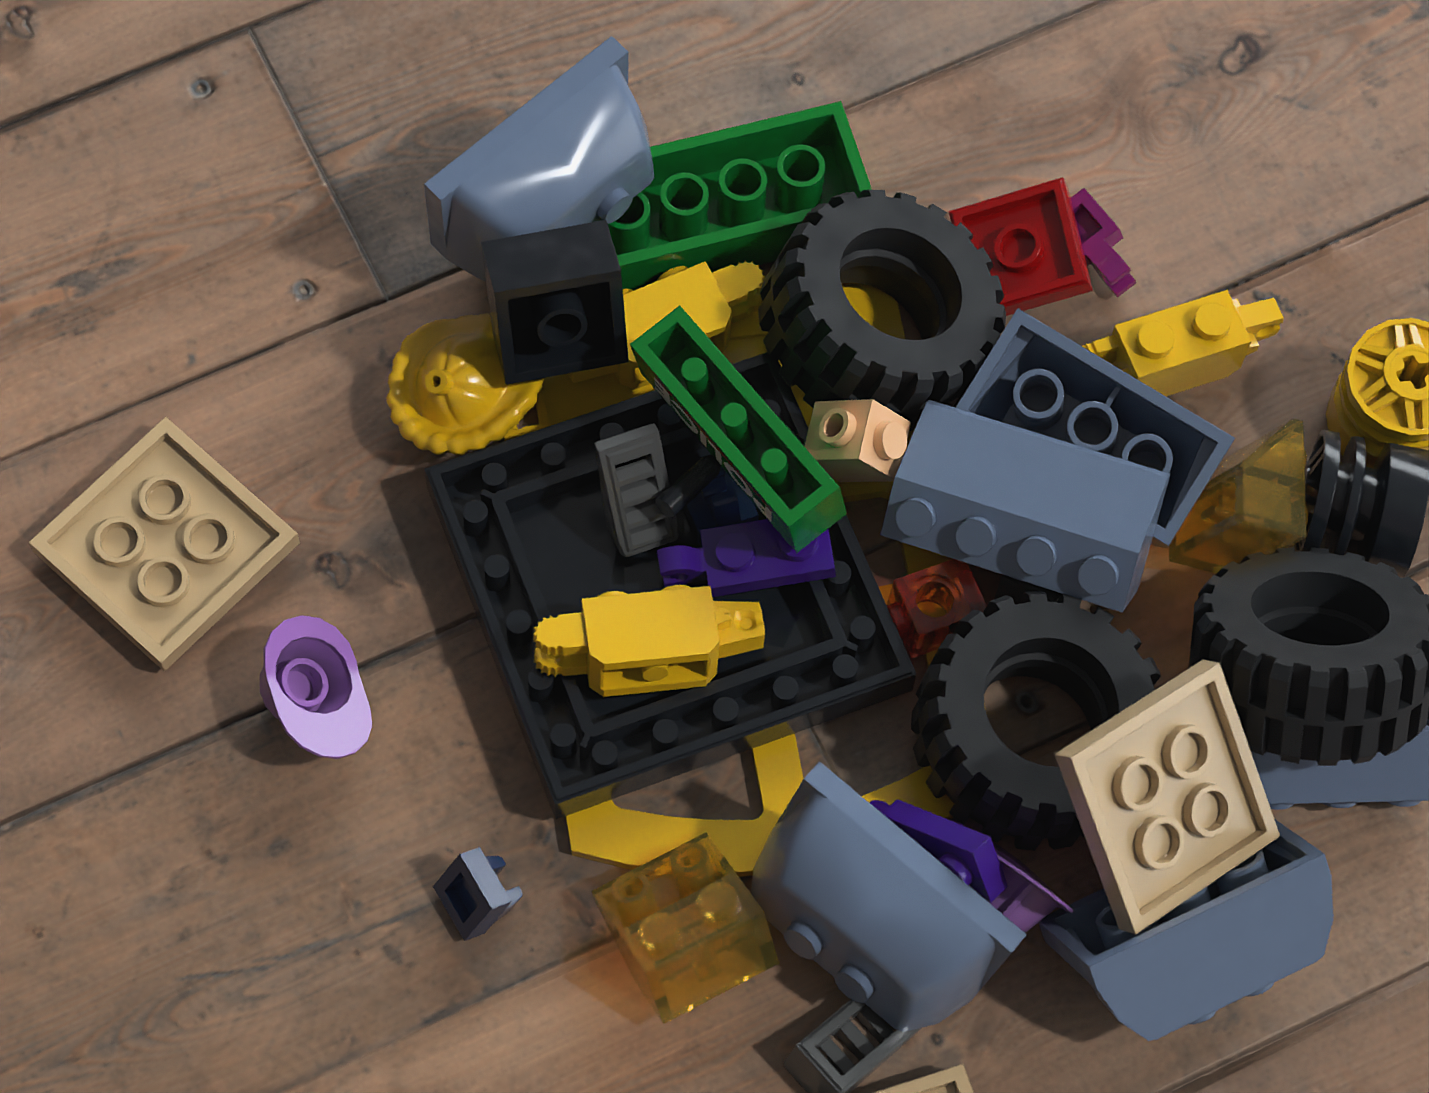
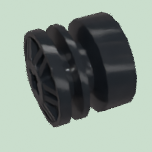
(1366, 504)

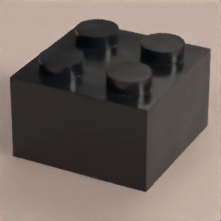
(556, 301)

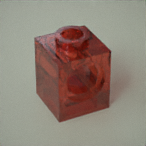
(945, 584)

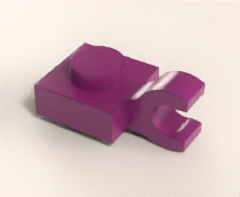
(1098, 236)

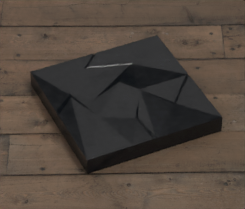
(537, 542)

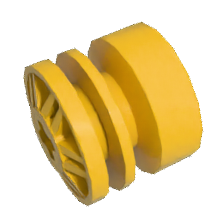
(1384, 389)

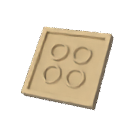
(164, 543)
(1168, 796)

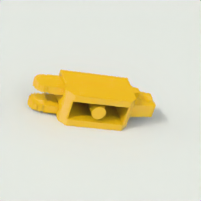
(707, 297)
(1189, 341)
(648, 639)

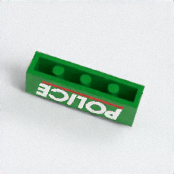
(739, 429)

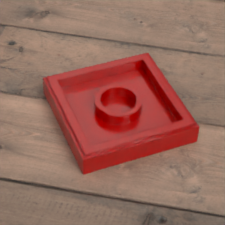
(1030, 243)

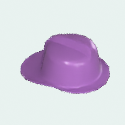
(315, 687)
(1027, 896)

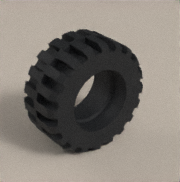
(907, 255)
(1011, 640)
(1318, 653)

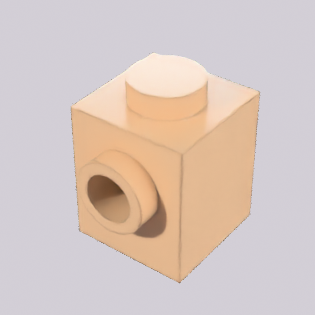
(857, 440)

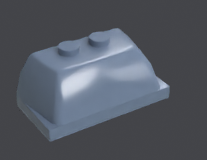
(550, 165)
(1073, 395)
(876, 907)
(1209, 950)

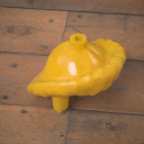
(452, 389)

